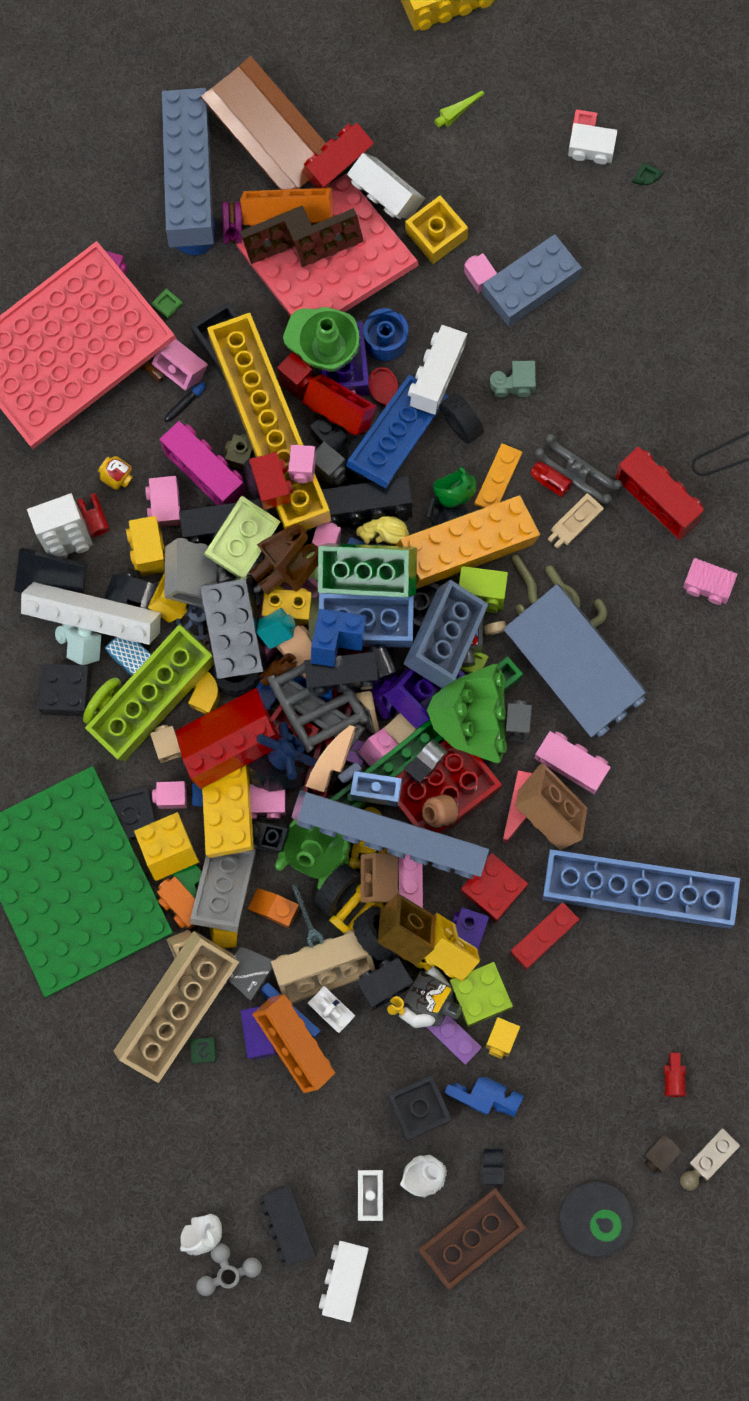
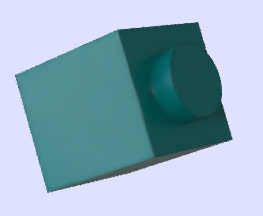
(276, 628)

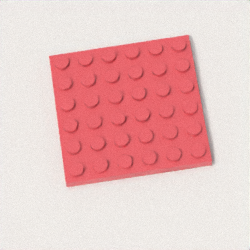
(348, 275)

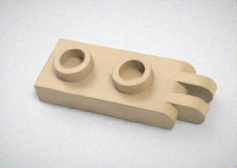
(575, 521)

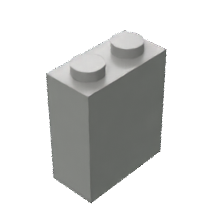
(187, 571)

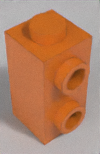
(178, 900)

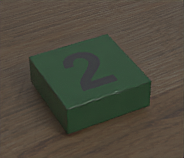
(203, 1050)

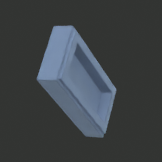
(348, 774)

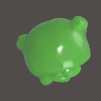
(313, 852)

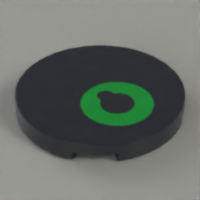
(596, 1219)

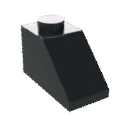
(271, 779)

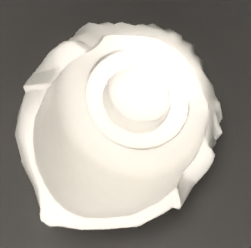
(424, 1176)
(201, 1235)

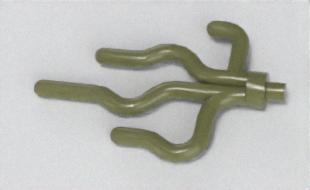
(555, 578)

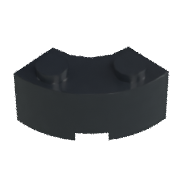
(130, 590)

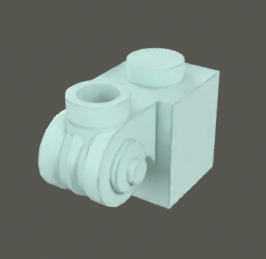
(82, 643)

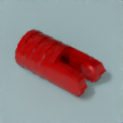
(94, 518)

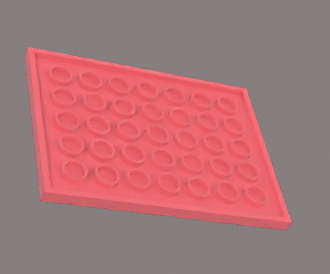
(73, 343)

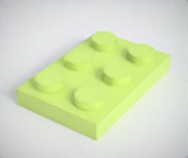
(238, 537)

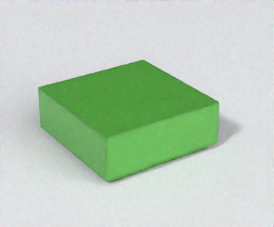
(167, 303)

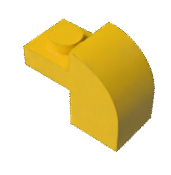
(206, 694)

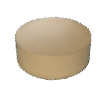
(494, 628)

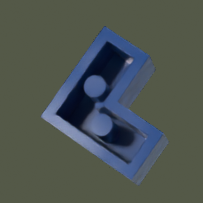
(336, 631)

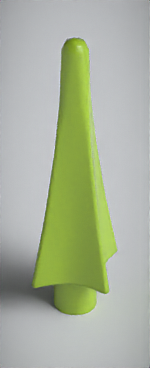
(451, 113)

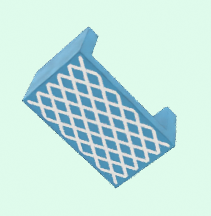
(127, 654)

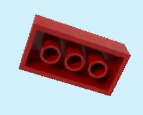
(659, 493)

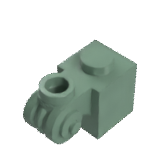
(520, 382)

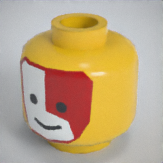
(115, 472)

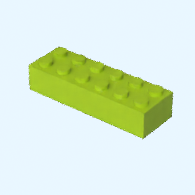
(151, 693)

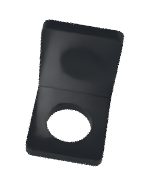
(443, 514)

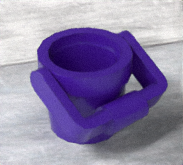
(381, 704)

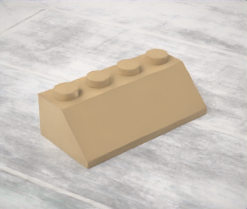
(327, 965)

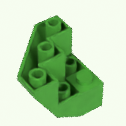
(472, 713)

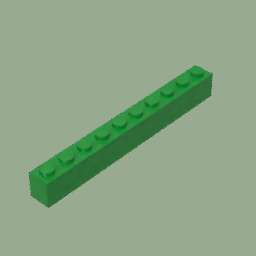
(398, 758)

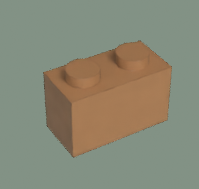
(379, 877)

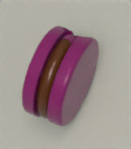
(231, 222)

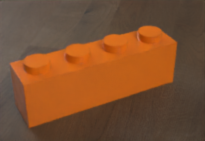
(266, 204)
(294, 1043)

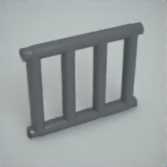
(298, 722)

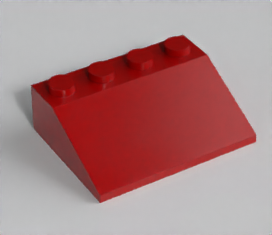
(225, 738)
(458, 776)

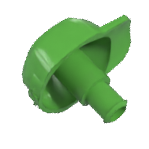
(323, 337)

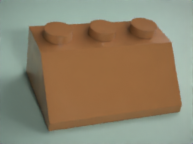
(552, 808)

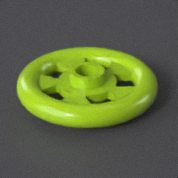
(101, 698)

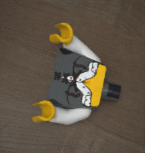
(427, 1000)

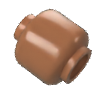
(440, 811)

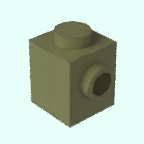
(238, 451)

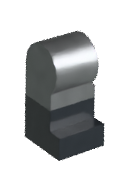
(425, 762)

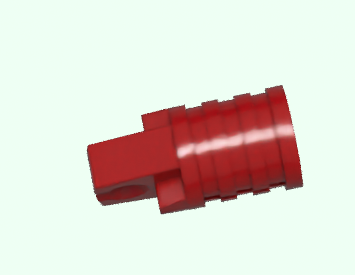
(551, 478)
(674, 1077)

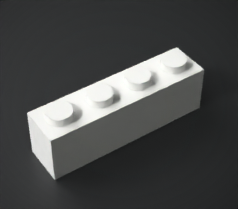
(437, 370)

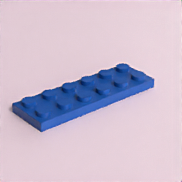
(391, 437)

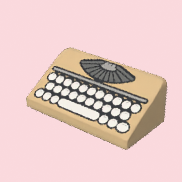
(367, 703)

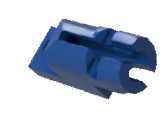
(485, 1095)

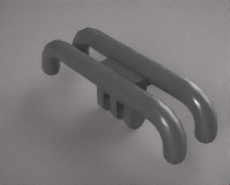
(578, 471)

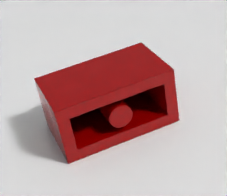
(295, 375)
(270, 480)

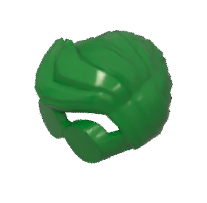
(455, 488)

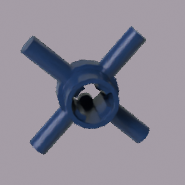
(286, 751)

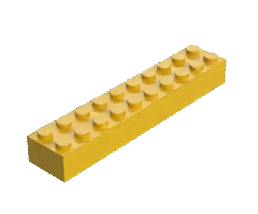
(265, 412)

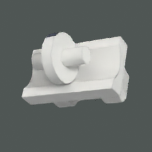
(331, 1009)

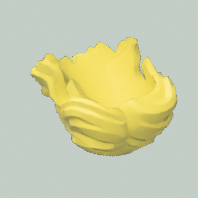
(384, 529)

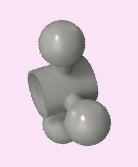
(220, 1254)

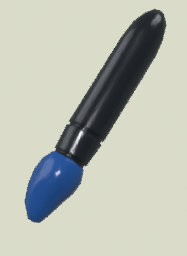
(184, 402)

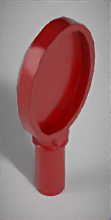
(382, 385)

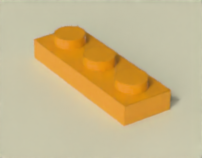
(498, 476)

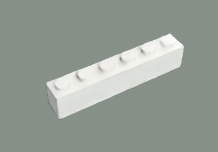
(91, 613)

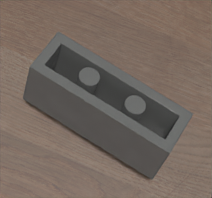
(330, 467)

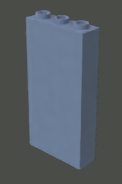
(576, 661)

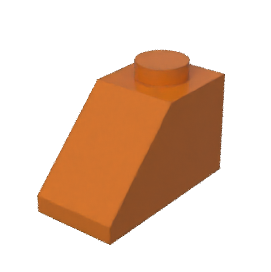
(274, 907)

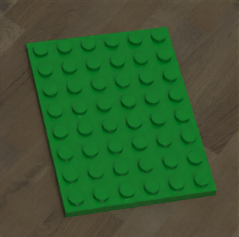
(74, 883)

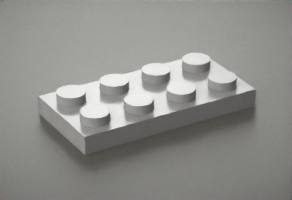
(223, 891)

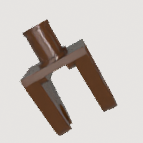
(285, 559)

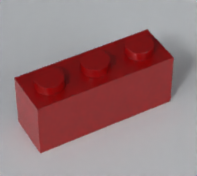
(339, 404)
(544, 936)

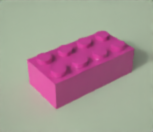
(201, 465)

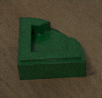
(647, 174)

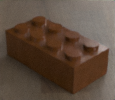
(471, 1238)

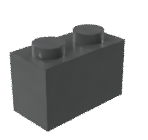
(518, 721)

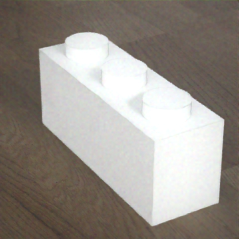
(343, 1281)

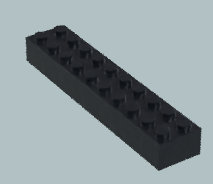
(347, 505)

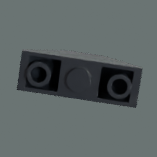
(269, 837)

